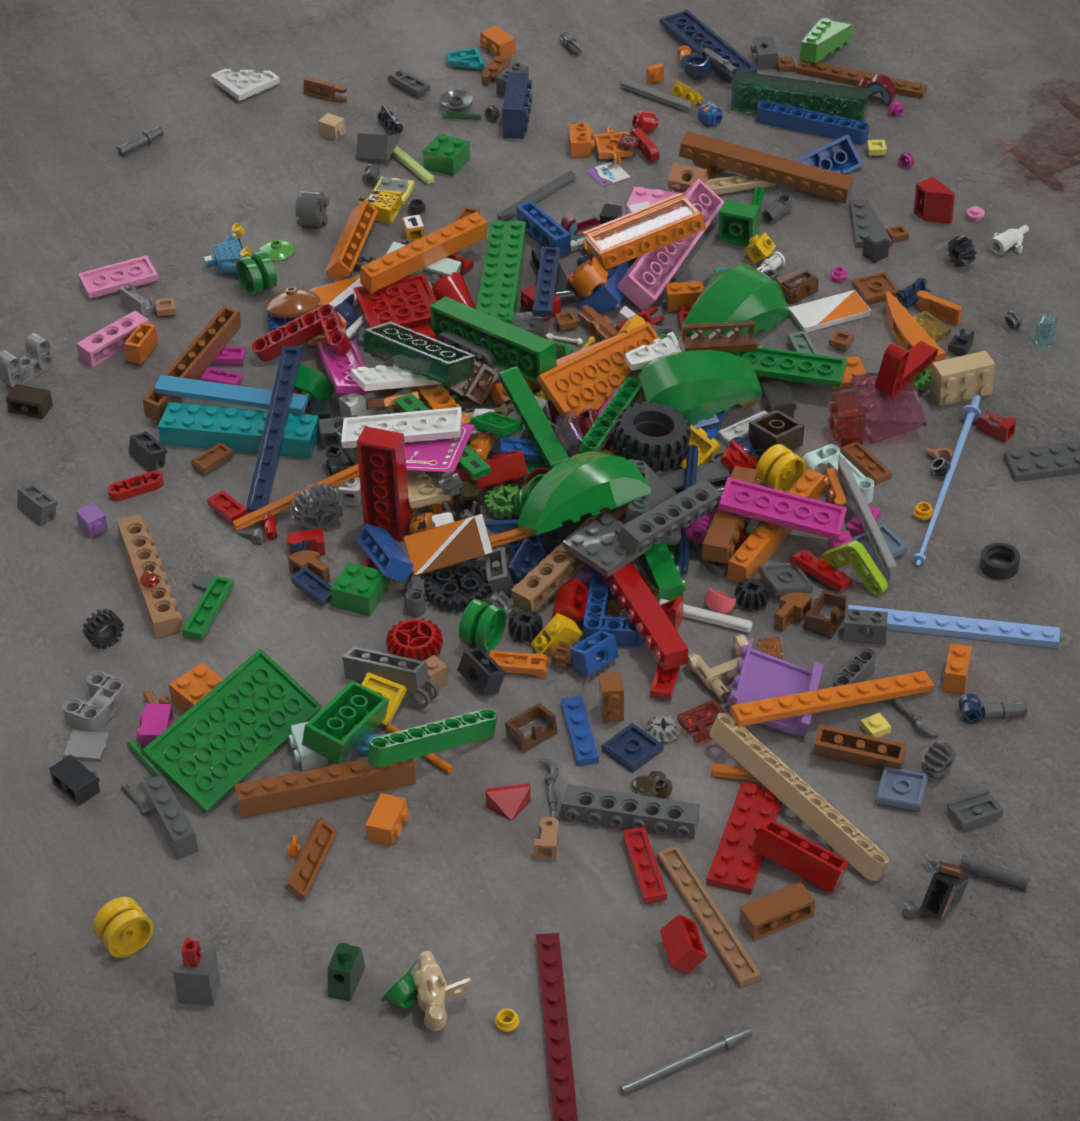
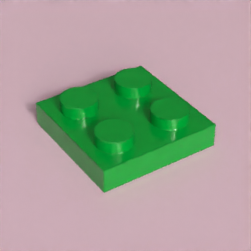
(496, 424)

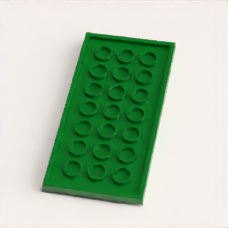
(231, 730)

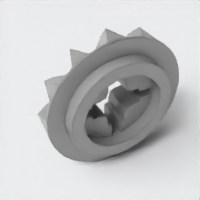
(671, 732)

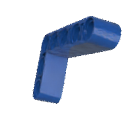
(597, 619)

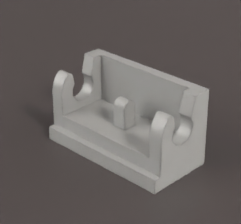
(137, 303)

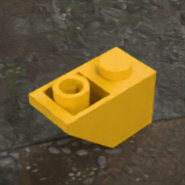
(557, 630)

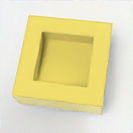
(876, 147)
(876, 725)

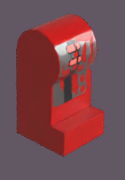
(996, 426)

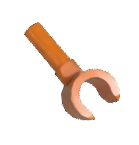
(293, 849)

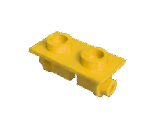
(686, 93)

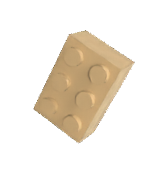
(962, 378)

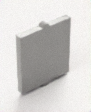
(86, 745)

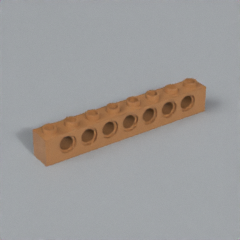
(142, 557)
(555, 569)

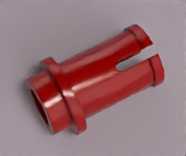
(269, 523)

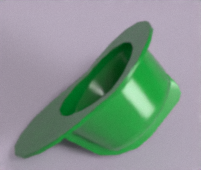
(403, 992)

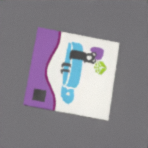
(608, 173)

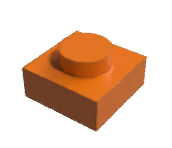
(655, 73)

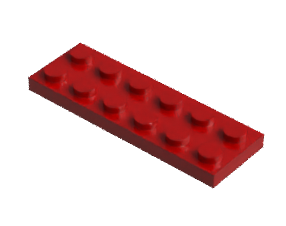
(735, 862)

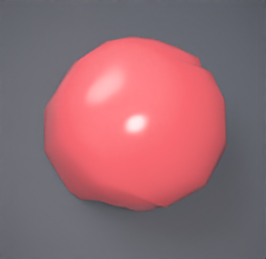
(719, 601)

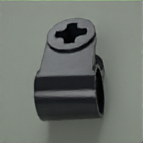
(336, 459)

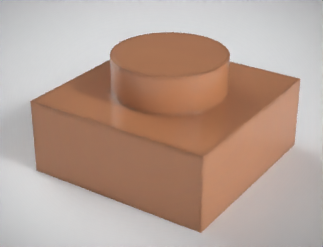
(165, 307)

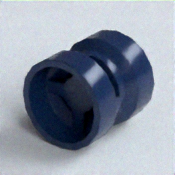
(970, 709)

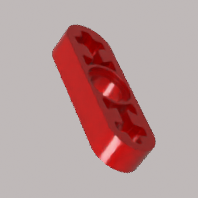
(646, 146)
(122, 489)

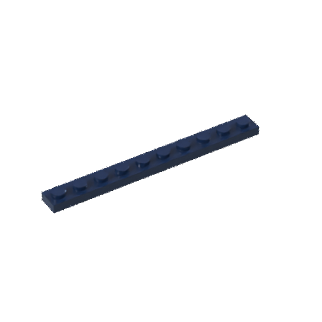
(274, 428)

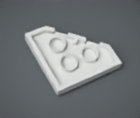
(245, 82)

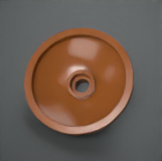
(292, 303)

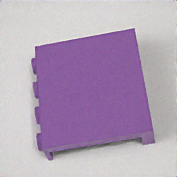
(768, 677)

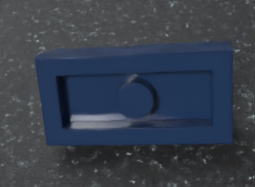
(312, 585)

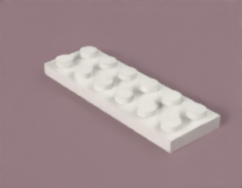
(414, 425)

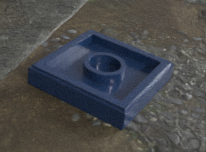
(632, 748)

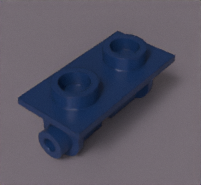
(908, 295)

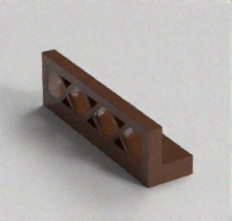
(715, 341)

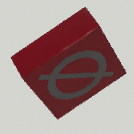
(628, 142)

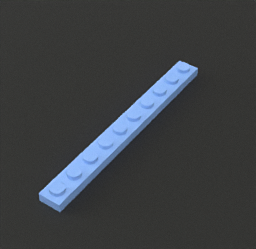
(969, 627)

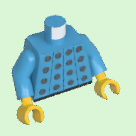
(227, 253)

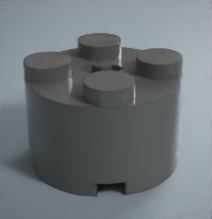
(312, 209)

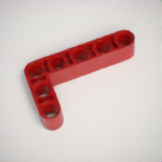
(310, 325)
(903, 366)

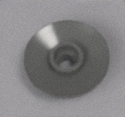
(456, 99)

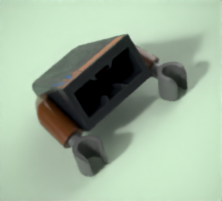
(943, 892)

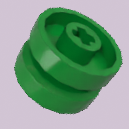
(256, 273)
(482, 625)

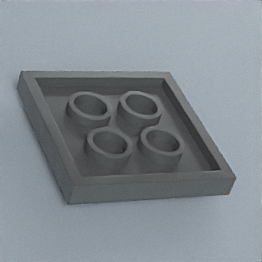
(599, 546)

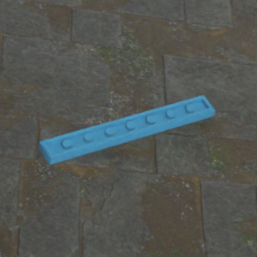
(223, 393)

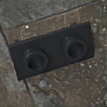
(389, 121)

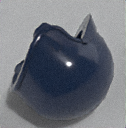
(696, 65)

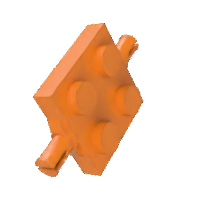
(607, 145)

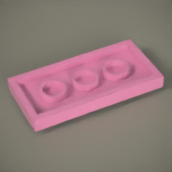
(111, 277)

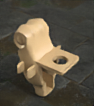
(434, 991)

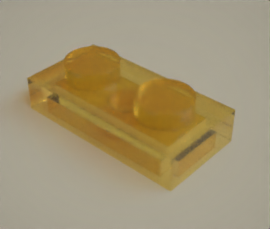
(932, 325)

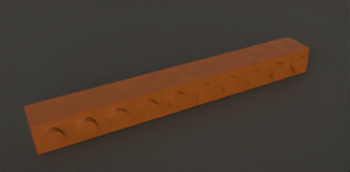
(766, 166)

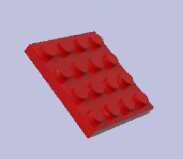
(402, 302)

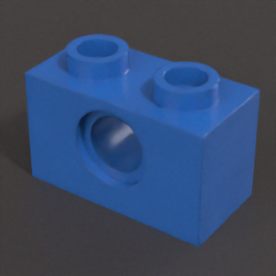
(594, 652)

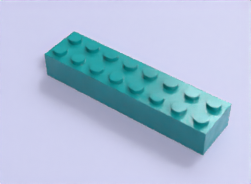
(236, 428)

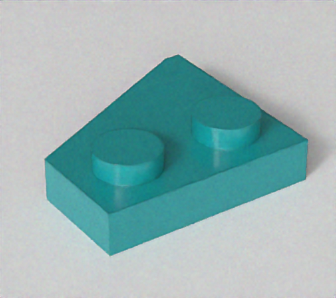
(465, 58)

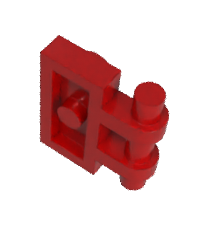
(737, 456)

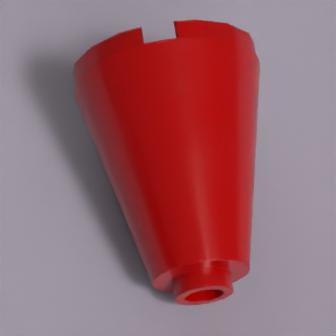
(453, 288)

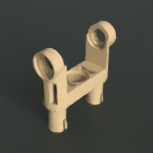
(718, 676)

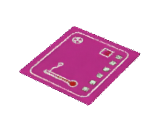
(437, 455)

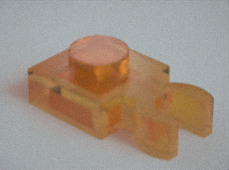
(771, 646)

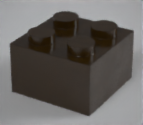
(776, 429)

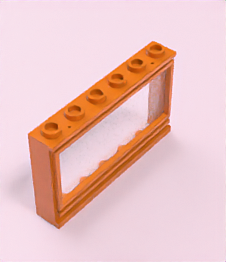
(644, 231)

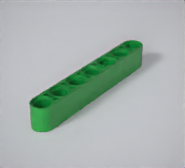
(533, 417)
(605, 424)
(432, 737)

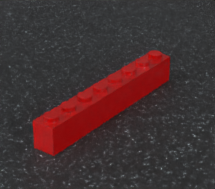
(648, 617)

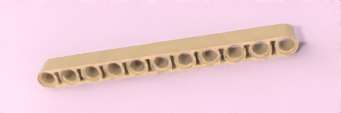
(799, 797)

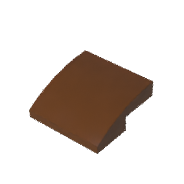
(477, 387)

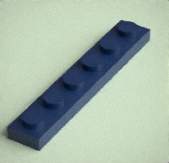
(546, 282)

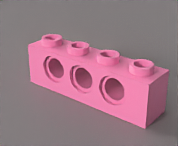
(109, 340)

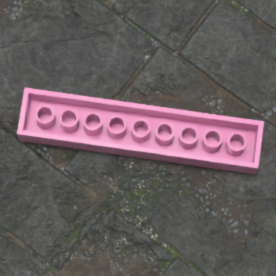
(655, 269)

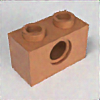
(682, 172)

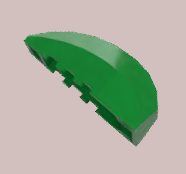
(738, 296)
(699, 382)
(581, 487)

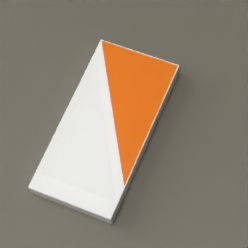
(337, 292)
(829, 311)

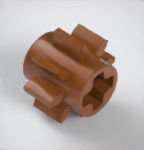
(562, 654)

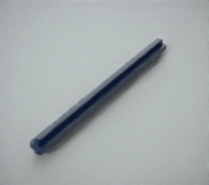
(690, 480)

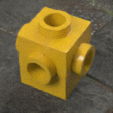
(759, 247)

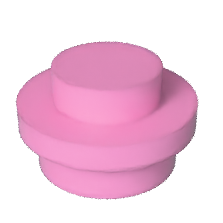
(975, 214)

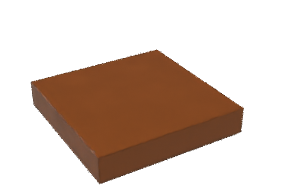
(874, 287)

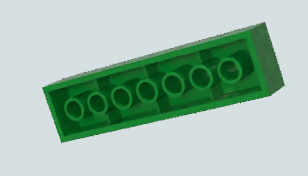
(507, 342)

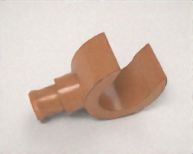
(940, 452)

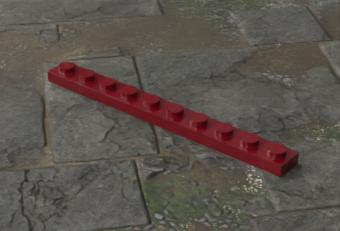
(556, 1028)

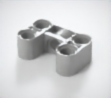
(36, 360)
(106, 696)

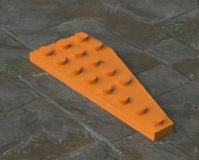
(595, 374)

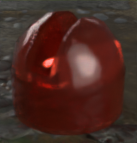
(149, 579)

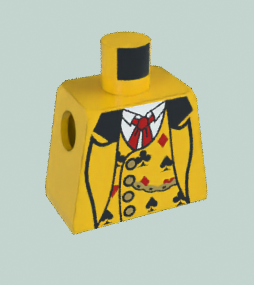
(386, 202)

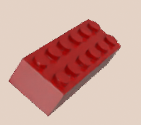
(384, 481)

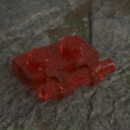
(699, 718)

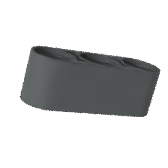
(857, 668)

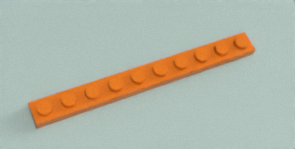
(831, 698)

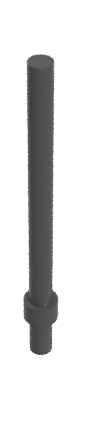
(727, 1042)

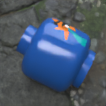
(710, 114)

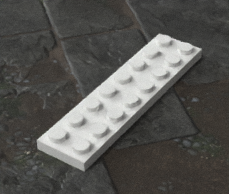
(392, 377)

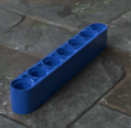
(812, 122)

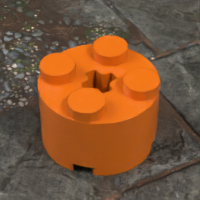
(588, 277)

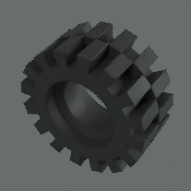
(109, 634)

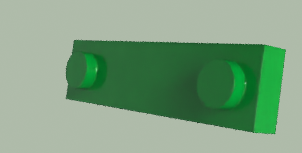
(208, 607)

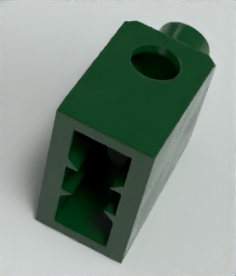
(345, 963)

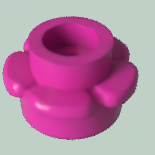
(895, 108)
(902, 160)
(838, 274)

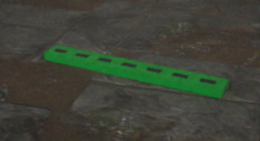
(469, 460)

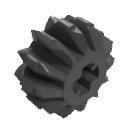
(938, 760)

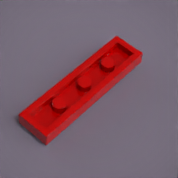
(644, 865)

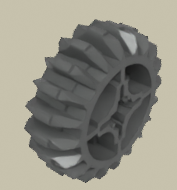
(317, 507)

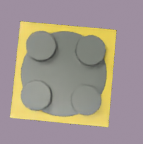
(393, 184)

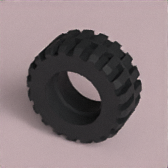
(652, 435)

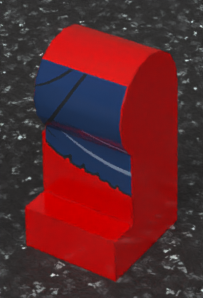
(306, 540)

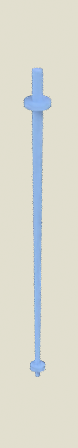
(970, 414)

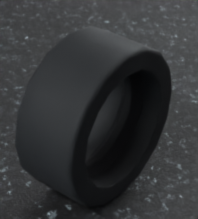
(999, 571)

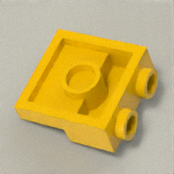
(705, 446)

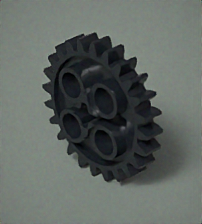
(444, 589)

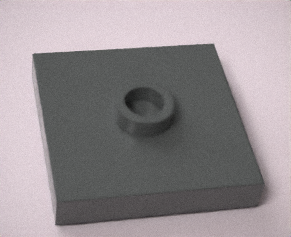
(785, 579)

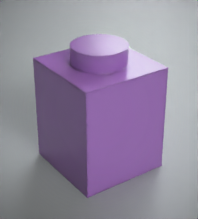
(91, 520)

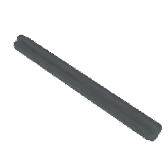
(538, 194)

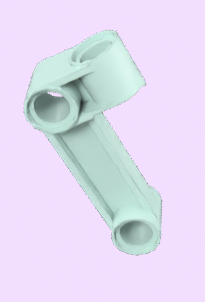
(828, 458)

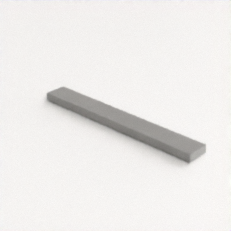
(867, 520)

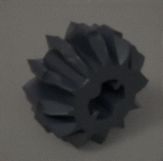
(961, 250)
(752, 594)
(525, 625)

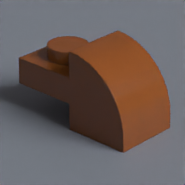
(310, 560)
(792, 607)

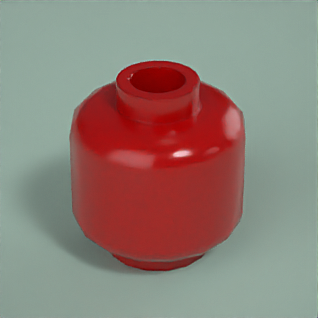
(645, 120)

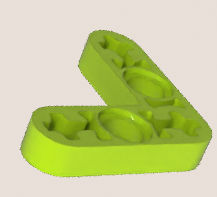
(857, 556)

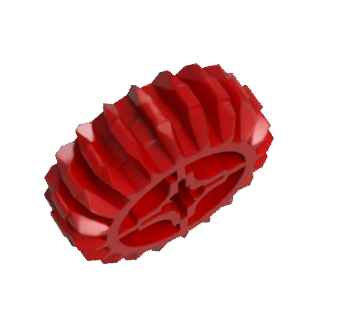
(414, 639)

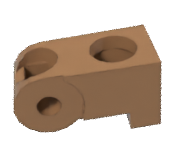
(547, 846)

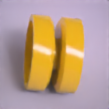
(780, 468)
(122, 927)

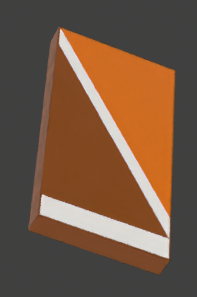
(448, 545)

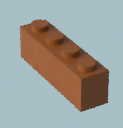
(859, 748)

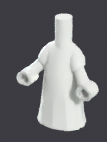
(1007, 239)

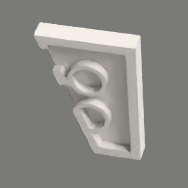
(644, 354)

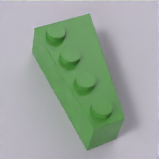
(824, 39)

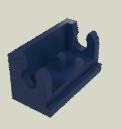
(526, 560)

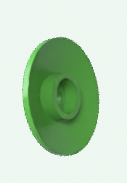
(278, 250)

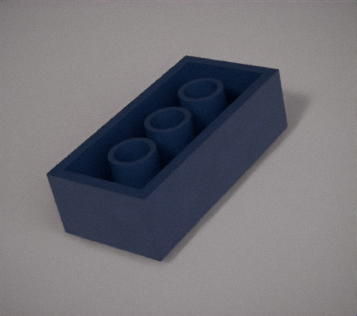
(517, 105)

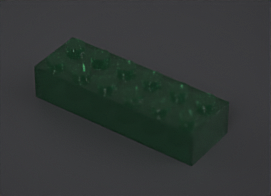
(419, 353)

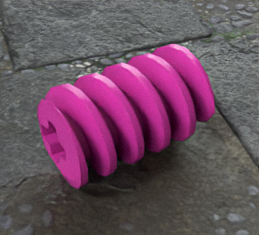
(698, 529)

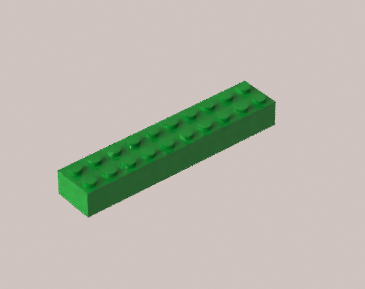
(502, 270)

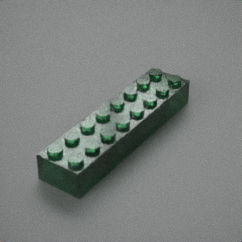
(821, 97)

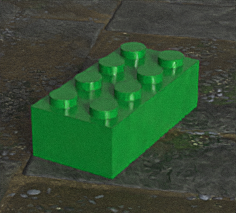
(345, 722)

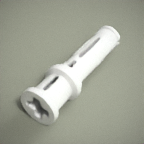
(773, 262)

